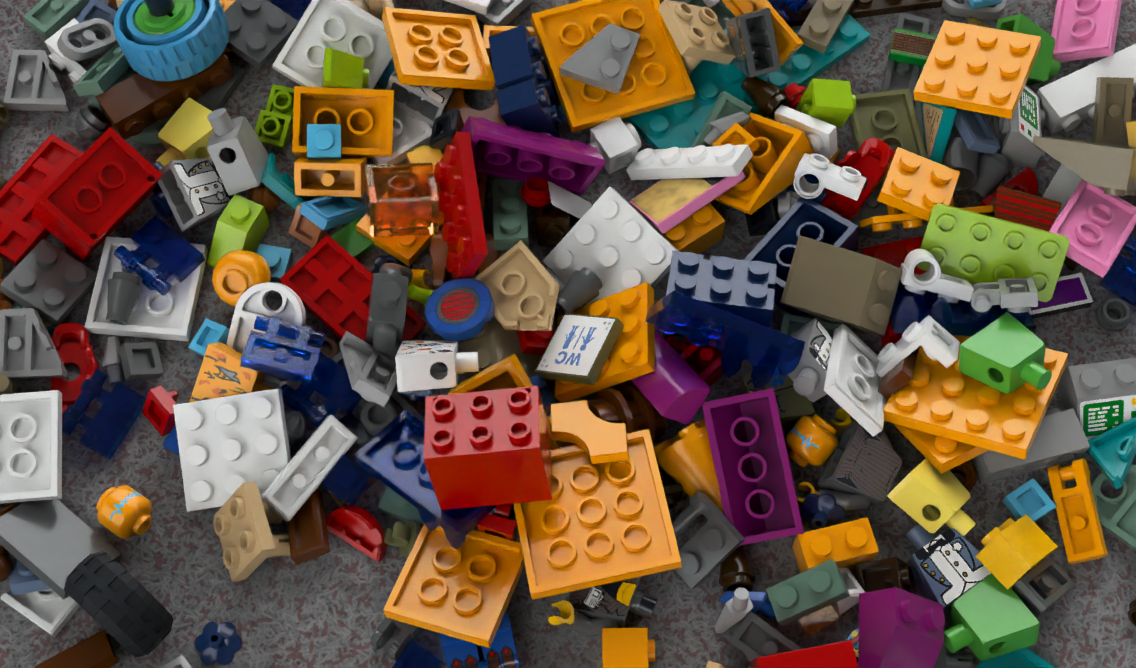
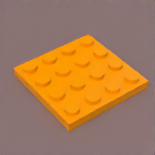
(653, 77)
(969, 411)
(601, 522)

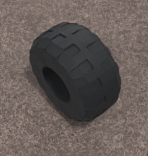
(119, 603)

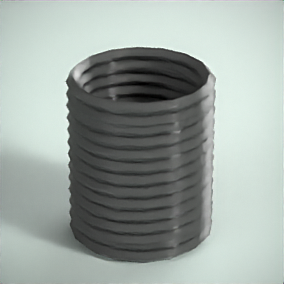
(963, 160)

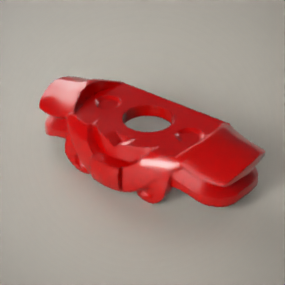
(872, 162)
(74, 349)

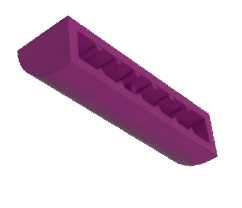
(674, 385)

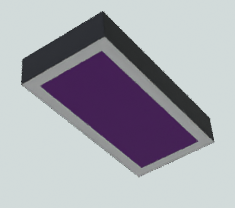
(1069, 295)

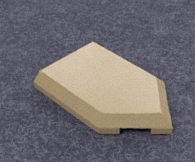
(521, 290)

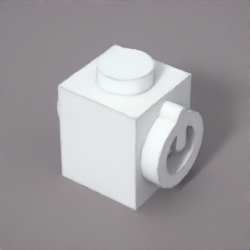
(616, 143)

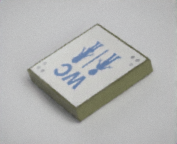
(579, 348)

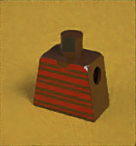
(1024, 208)

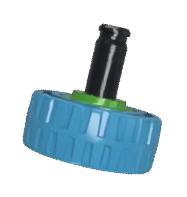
(171, 36)

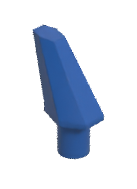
(758, 600)

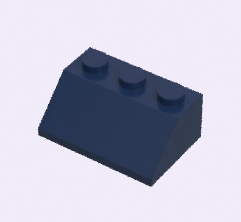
(807, 220)

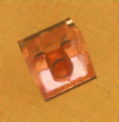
(401, 199)

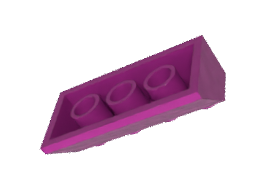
(526, 154)
(753, 466)

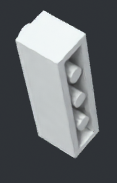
(1073, 96)

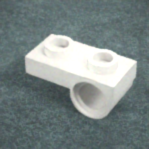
(842, 180)
(933, 280)

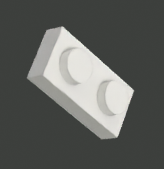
(820, 134)

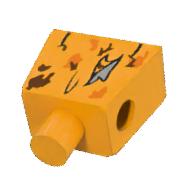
(223, 376)

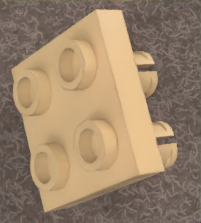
(696, 34)
(246, 532)

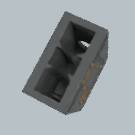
(754, 41)

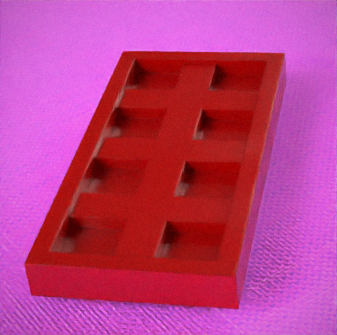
(461, 208)
(18, 228)
(339, 291)

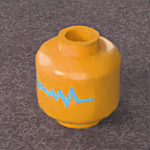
(811, 441)
(124, 511)

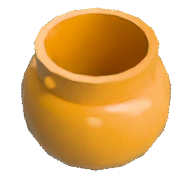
(237, 273)

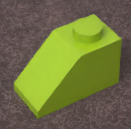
(344, 70)
(828, 101)
(238, 228)

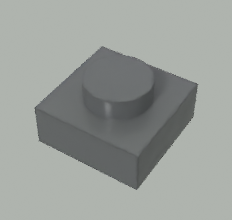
(140, 361)

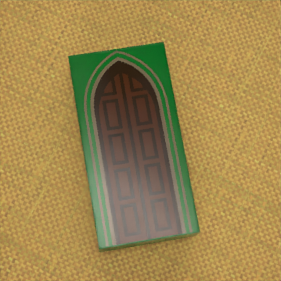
(910, 46)

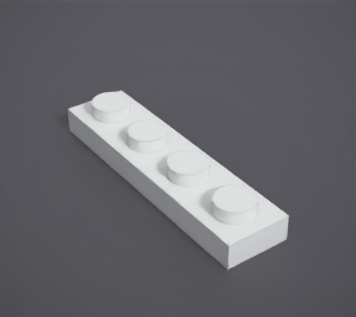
(689, 162)

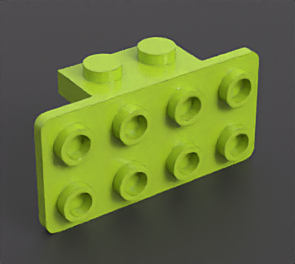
(993, 249)

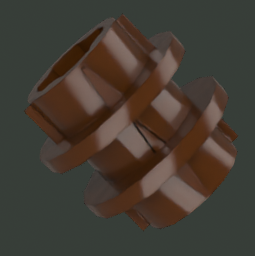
(628, 407)

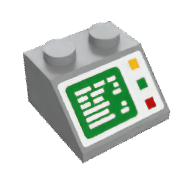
(1018, 133)
(1100, 394)

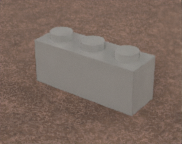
(1056, 442)

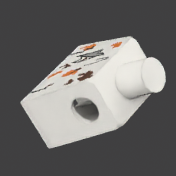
(419, 368)

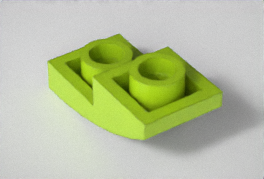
(276, 121)

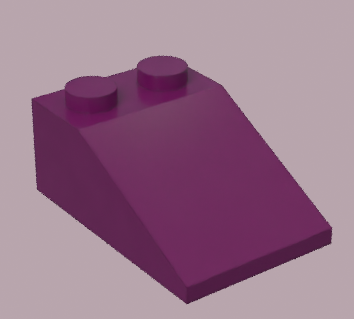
(899, 630)

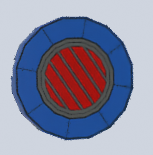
(459, 309)

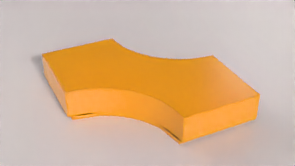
(578, 425)

